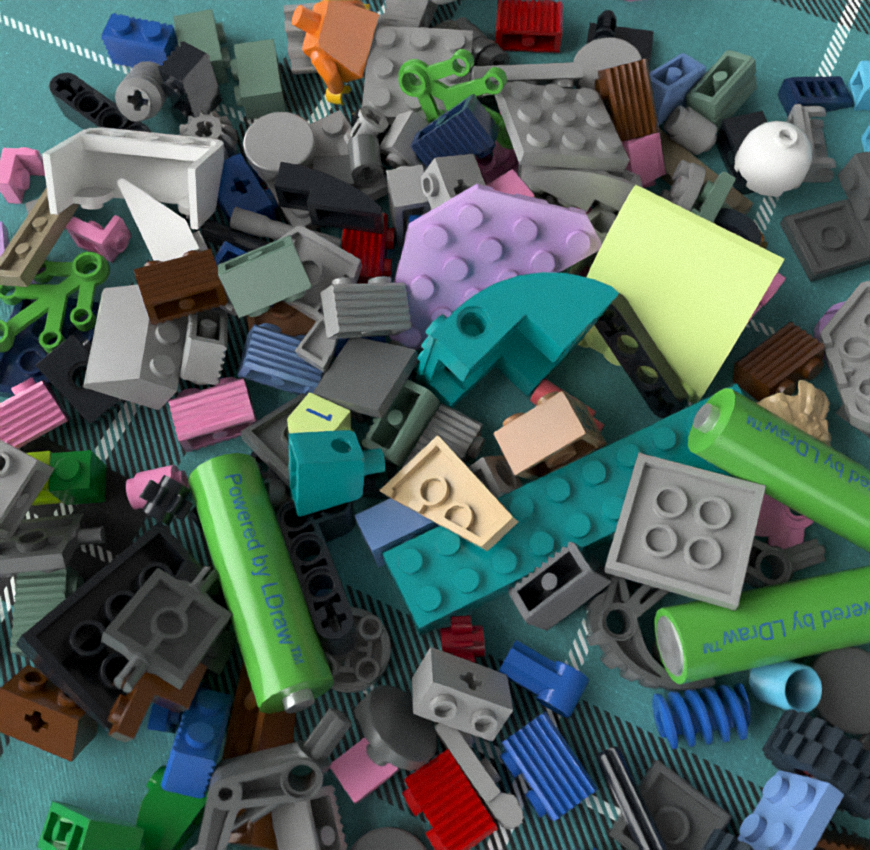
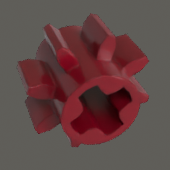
(463, 638)

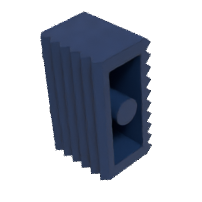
(457, 132)

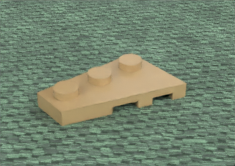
(451, 495)

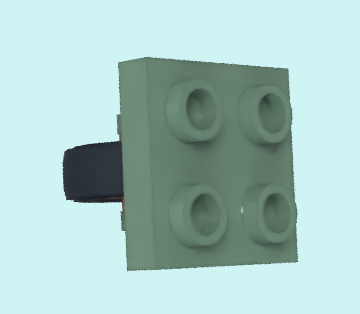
(712, 207)

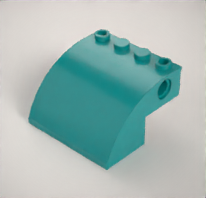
(513, 325)

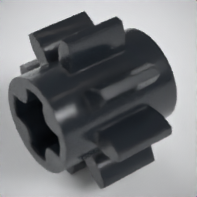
(166, 500)

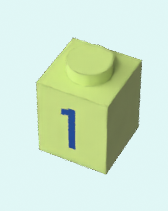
(318, 415)

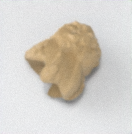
(804, 410)

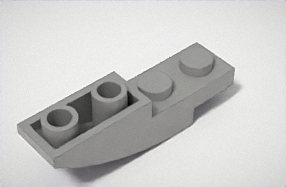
(581, 186)

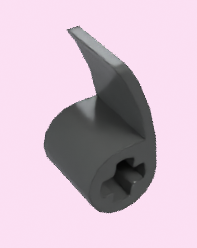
(358, 167)

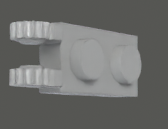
(481, 777)

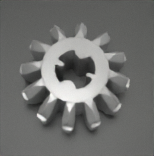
(212, 127)

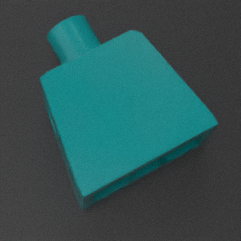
(328, 469)

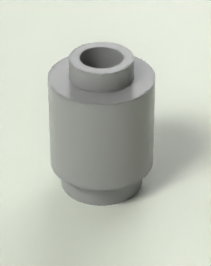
(691, 130)

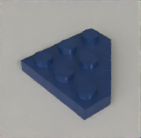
(19, 361)

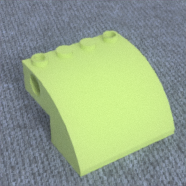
(684, 282)

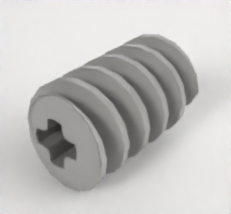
(141, 92)

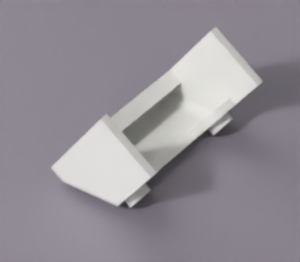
(161, 165)

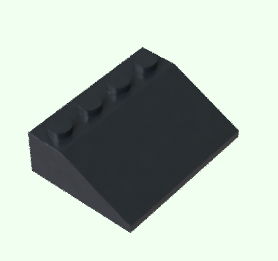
(68, 638)

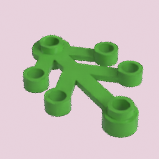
(451, 95)
(54, 299)

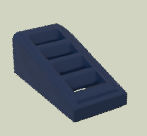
(794, 87)

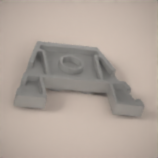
(323, 265)

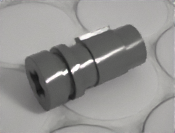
(484, 51)

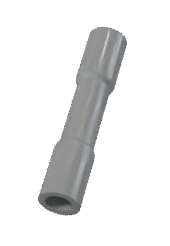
(265, 227)

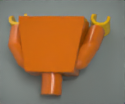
(337, 41)

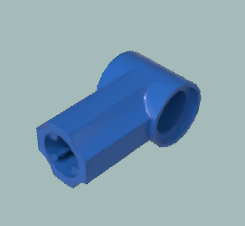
(554, 683)

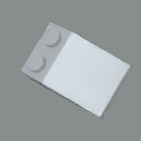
(161, 228)

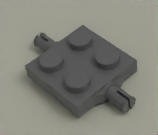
(46, 543)
(166, 628)

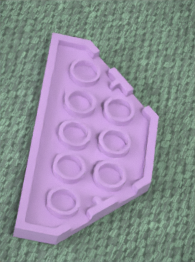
(482, 241)

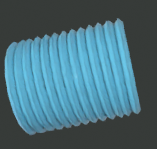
(787, 686)

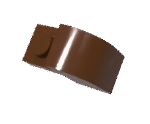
(130, 710)

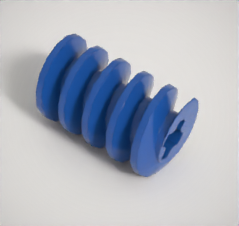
(702, 714)

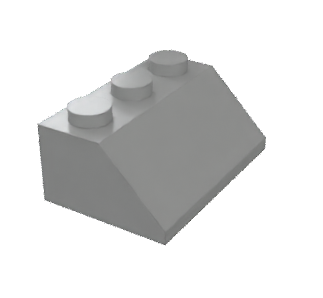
(132, 355)

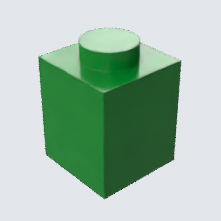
(78, 477)

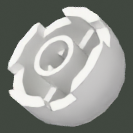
(774, 158)

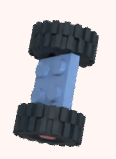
(815, 777)

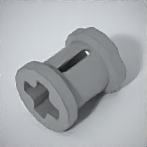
(369, 122)

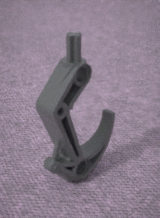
(627, 647)
(264, 781)

